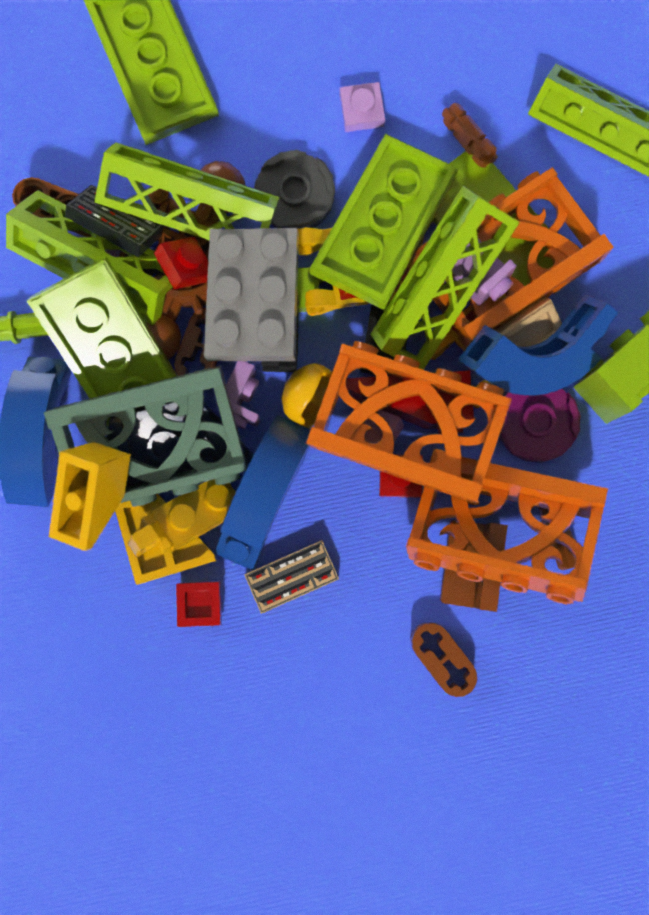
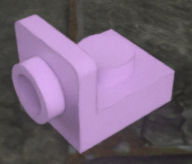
(494, 283)
(242, 388)

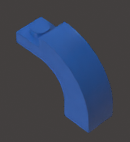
(547, 365)
(26, 442)
(262, 492)

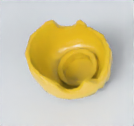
(305, 393)

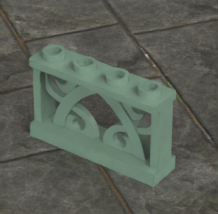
(188, 394)

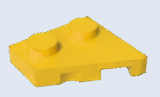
(154, 563)

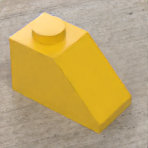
(87, 493)

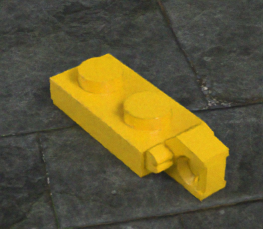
(183, 518)

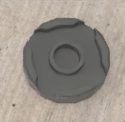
(303, 188)

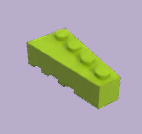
(622, 378)

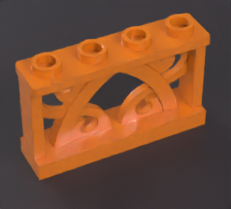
(567, 257)
(350, 440)
(560, 496)

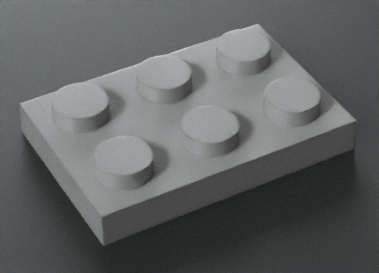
(252, 295)

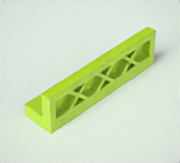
(594, 117)
(180, 182)
(53, 248)
(433, 268)

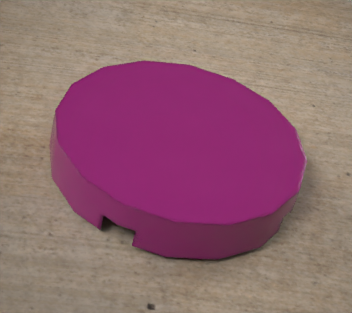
(540, 425)

